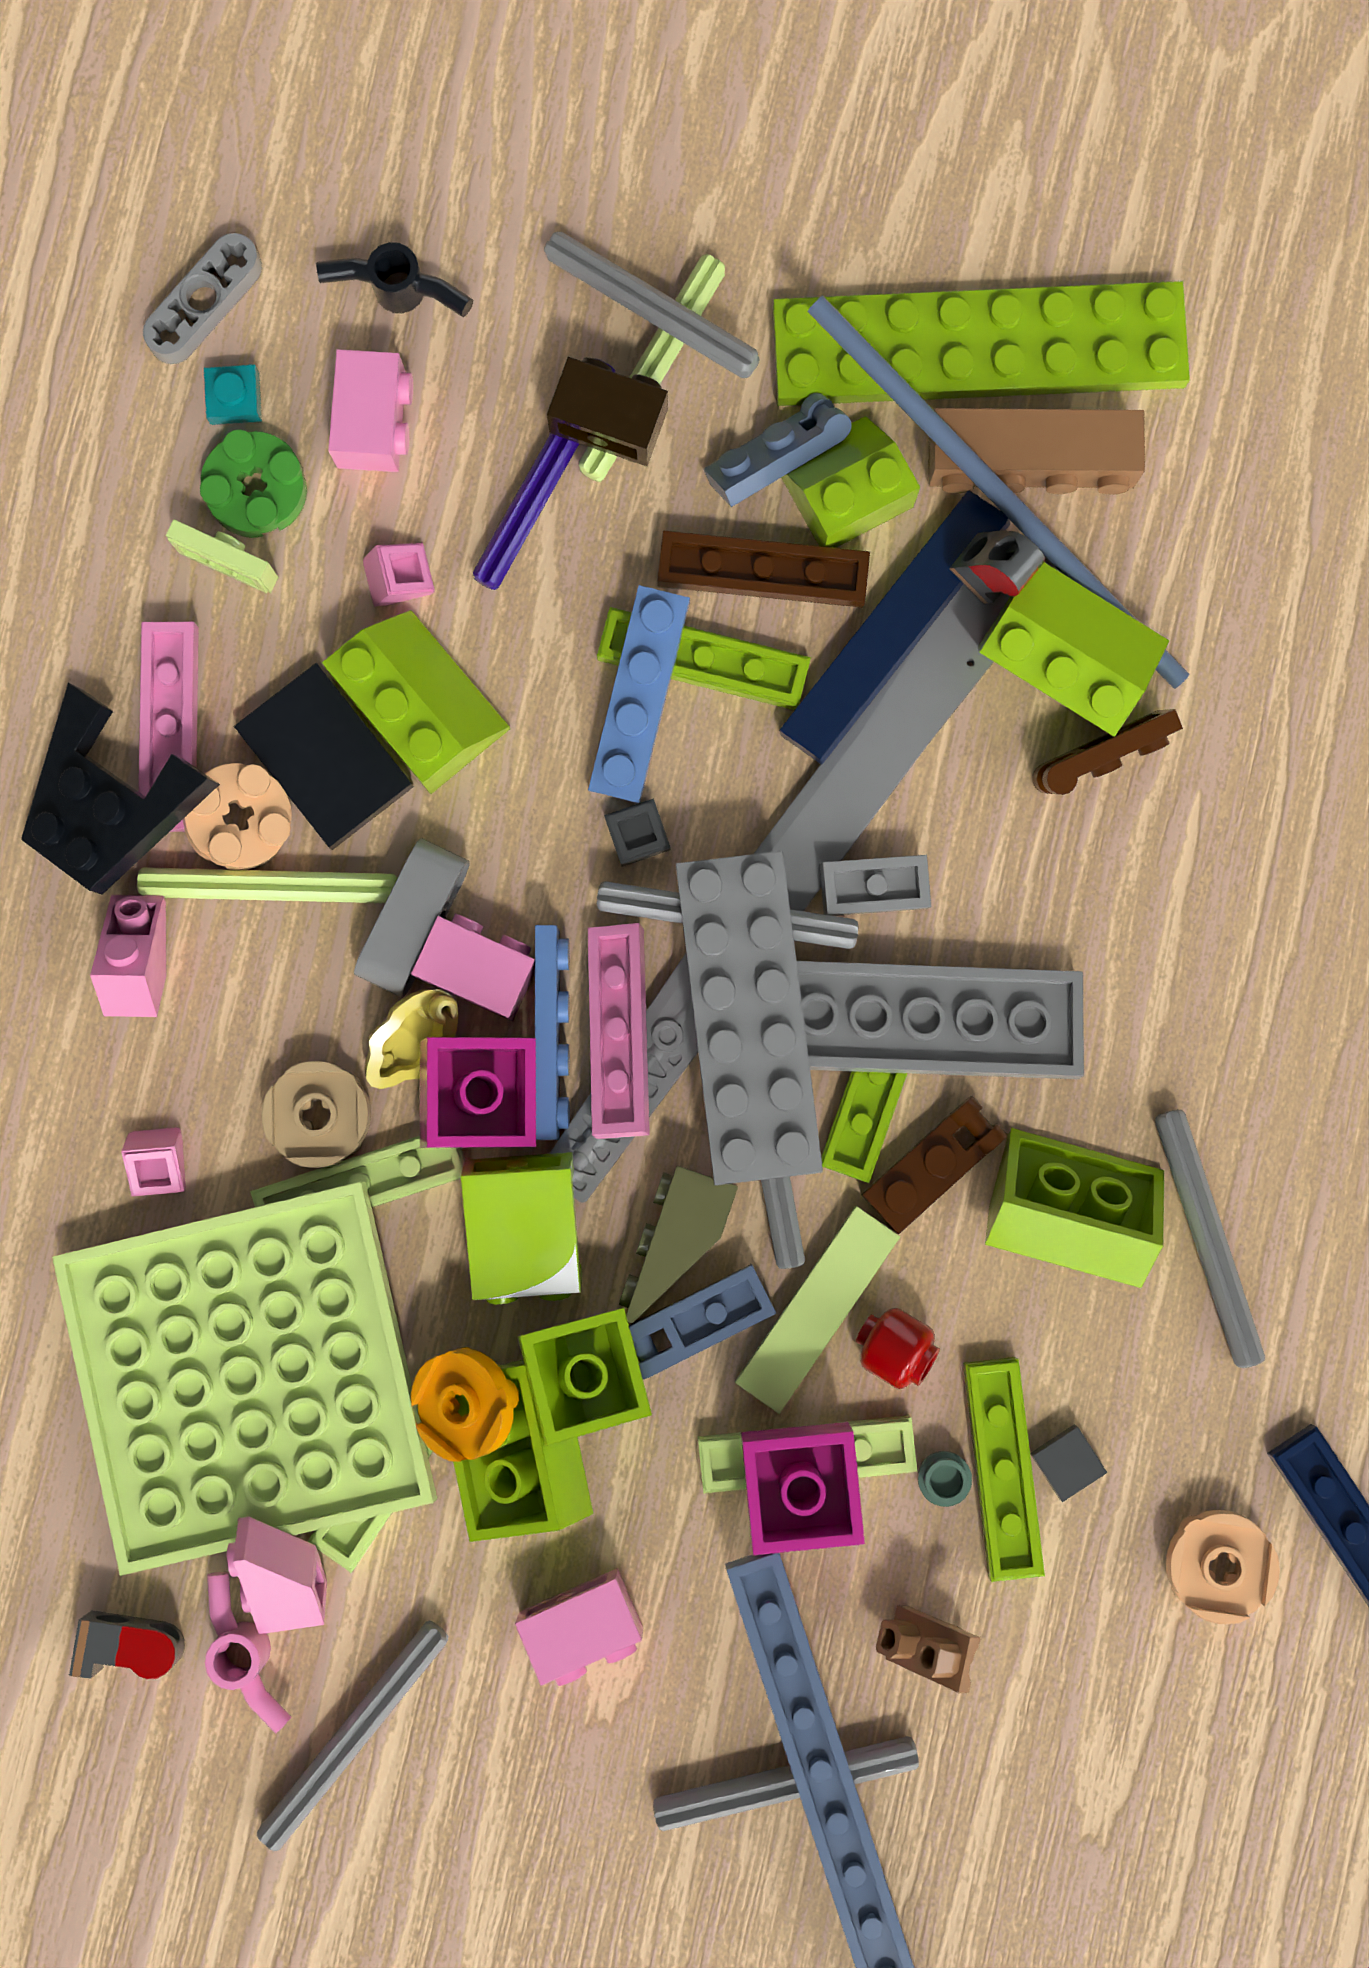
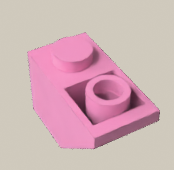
(131, 956)
(278, 1577)

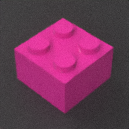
(477, 1092)
(802, 1488)

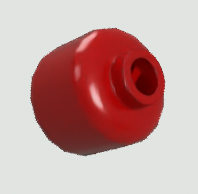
(897, 1348)

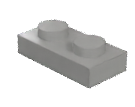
(875, 885)

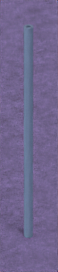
(972, 464)

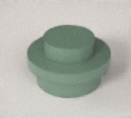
(944, 1478)

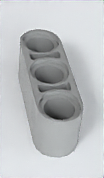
(419, 895)

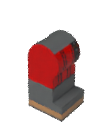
(997, 564)
(127, 1642)

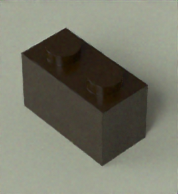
(608, 410)

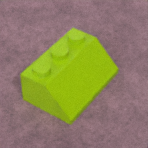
(1075, 648)
(416, 698)
(1077, 1208)
(523, 1482)

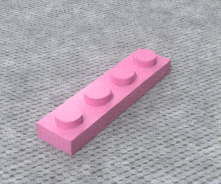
(167, 698)
(618, 1031)

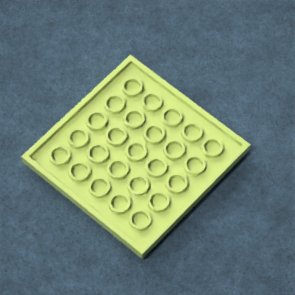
(243, 1377)

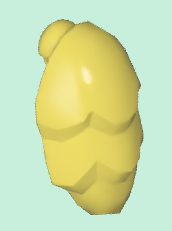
(396, 1041)

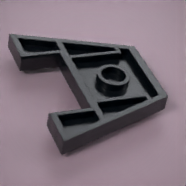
(91, 818)

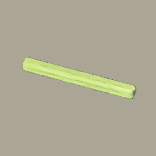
(663, 349)
(266, 885)

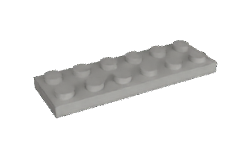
(748, 1018)
(943, 1020)

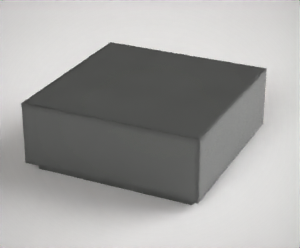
(637, 832)
(1068, 1463)

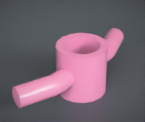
(227, 1674)

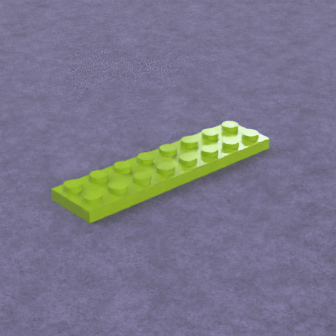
(990, 342)

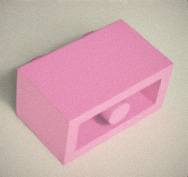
(369, 411)
(475, 966)
(580, 1628)

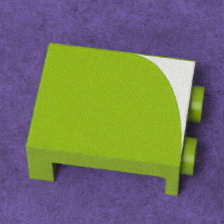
(521, 1227)

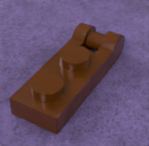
(1104, 753)
(932, 1166)

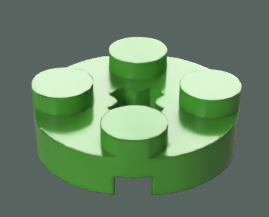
(242, 456)

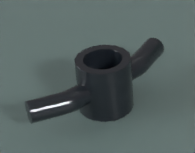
(402, 296)

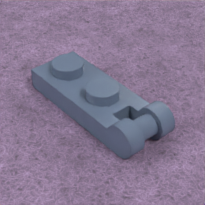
(779, 450)
(701, 1320)

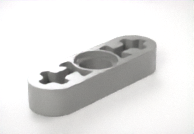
(201, 276)

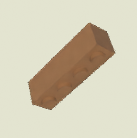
(1046, 448)

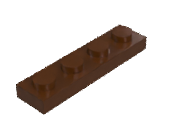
(763, 569)

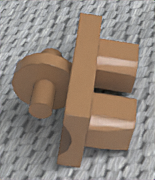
(929, 1647)

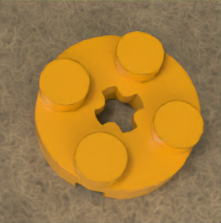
(489, 1400)

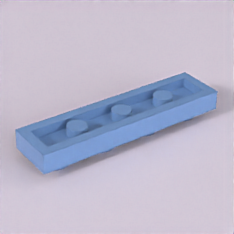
(639, 694)
(550, 1010)

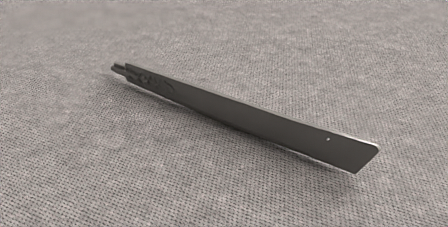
(815, 830)

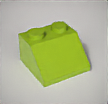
(853, 486)
(584, 1376)

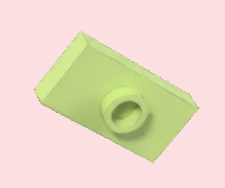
(223, 555)

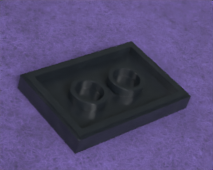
(323, 756)

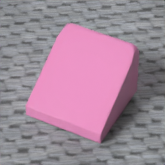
(397, 573)
(154, 1161)

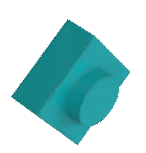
(232, 394)

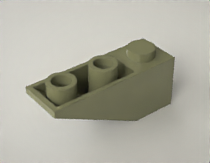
(687, 1228)

